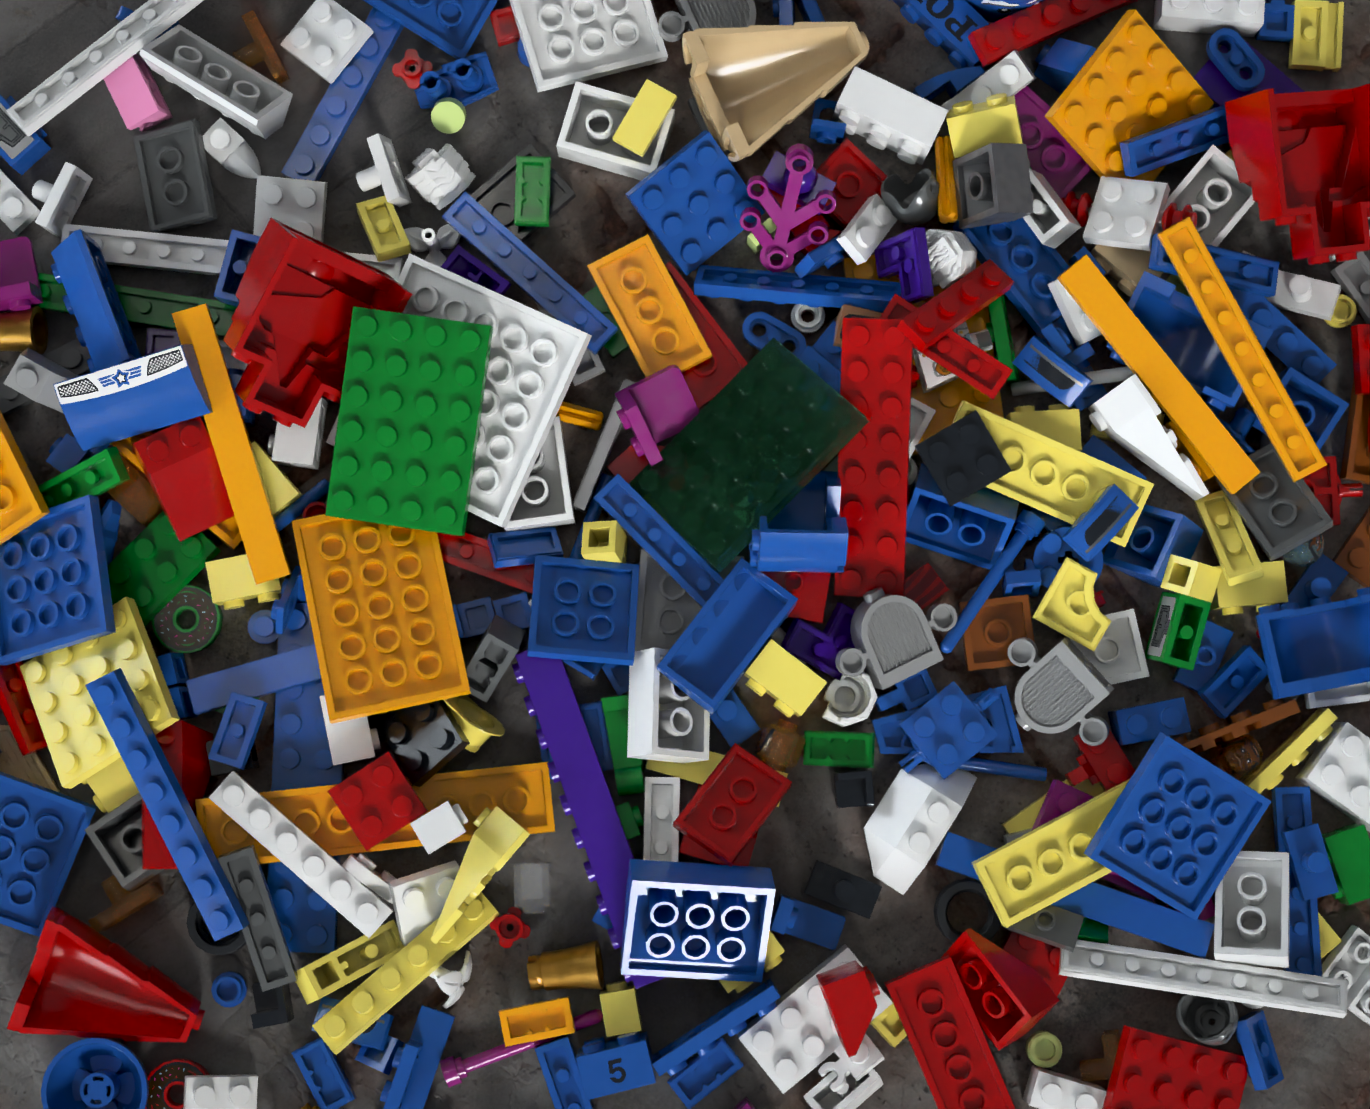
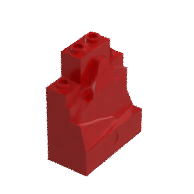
(1307, 166)
(298, 321)

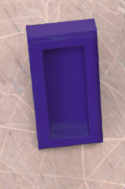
(812, 182)

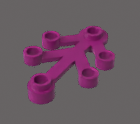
(786, 216)

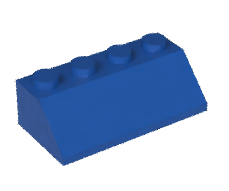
(93, 301)

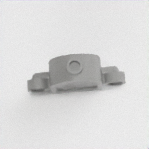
(706, 14)
(893, 638)
(1059, 690)

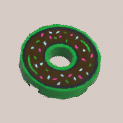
(204, 631)

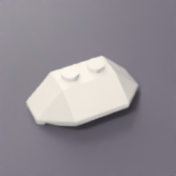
(913, 822)

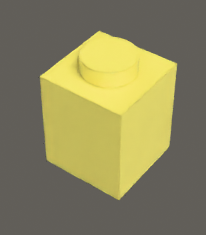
(604, 541)
(1191, 578)
(620, 1009)

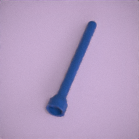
(1027, 526)

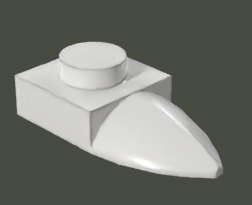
(231, 150)

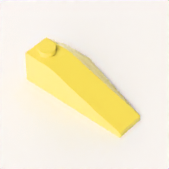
(487, 853)

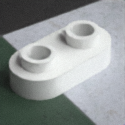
(363, 870)

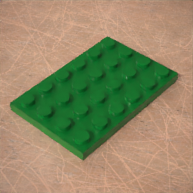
(409, 421)

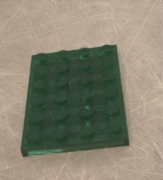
(748, 453)

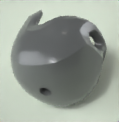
(912, 202)
(1197, 1012)

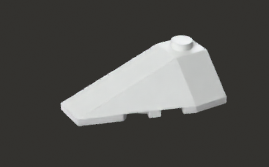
(1131, 420)

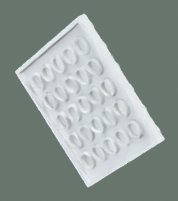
(525, 379)

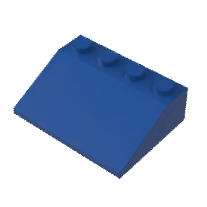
(696, 920)

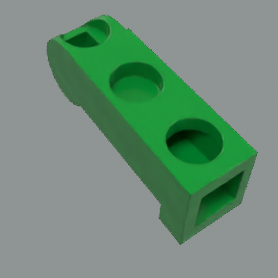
(627, 770)

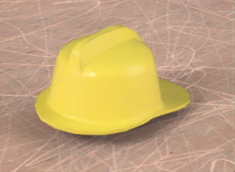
(474, 721)

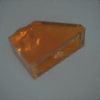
(137, 495)

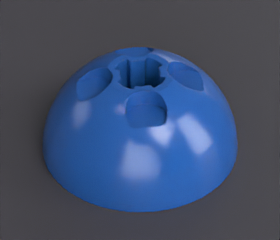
(72, 1075)

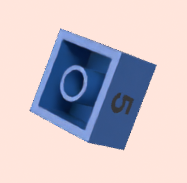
(615, 1064)

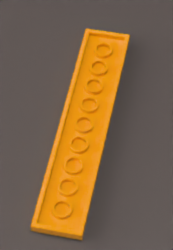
(516, 789)

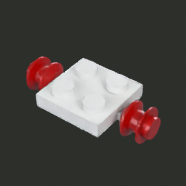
(1126, 212)

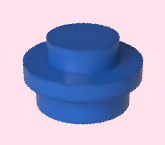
(262, 627)
(229, 989)

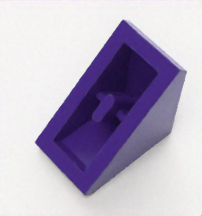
(469, 267)

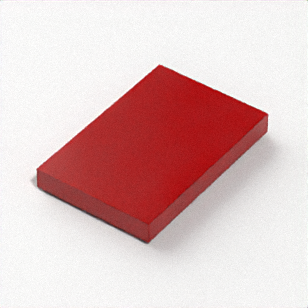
(732, 804)

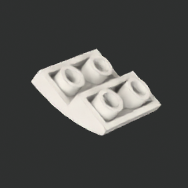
(1352, 963)

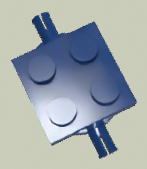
(948, 730)

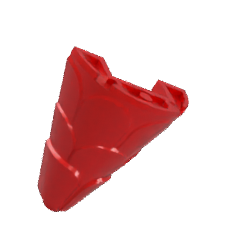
(99, 990)

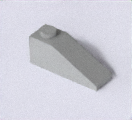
(34, 378)

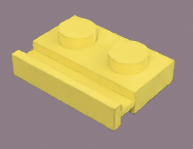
(1317, 35)

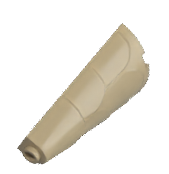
(766, 76)

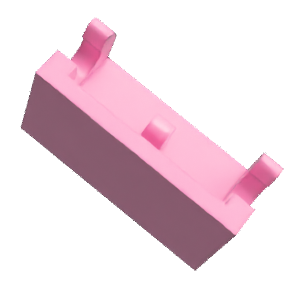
(137, 95)

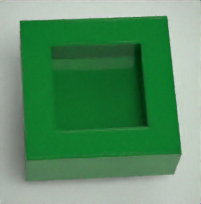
(630, 819)

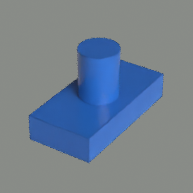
(1316, 582)
(734, 720)
(1309, 862)

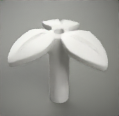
(426, 239)
(452, 981)

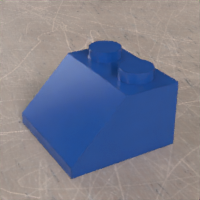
(1314, 403)
(1152, 542)

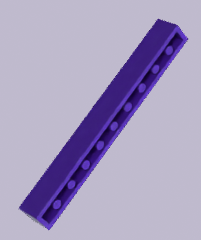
(584, 787)

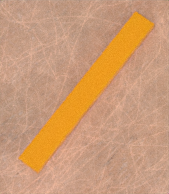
(1241, 349)
(1158, 374)
(234, 448)

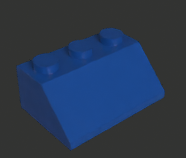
(968, 530)

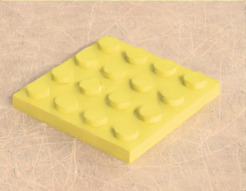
(65, 709)

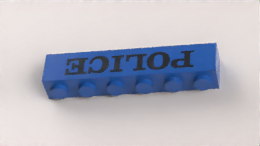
(946, 25)

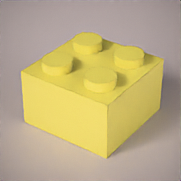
(784, 679)

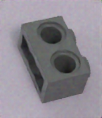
(492, 656)

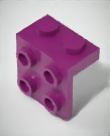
(18, 275)
(656, 410)

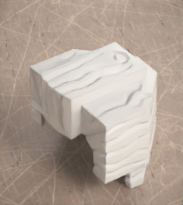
(440, 175)
(949, 256)
(849, 699)

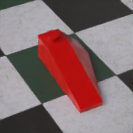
(188, 757)

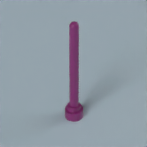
(457, 1068)

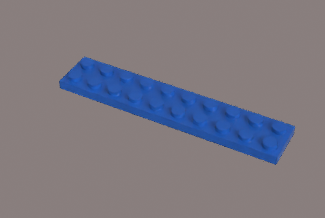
(301, 761)

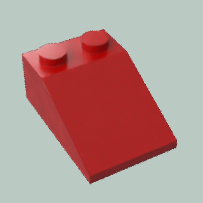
(185, 477)
(1001, 988)

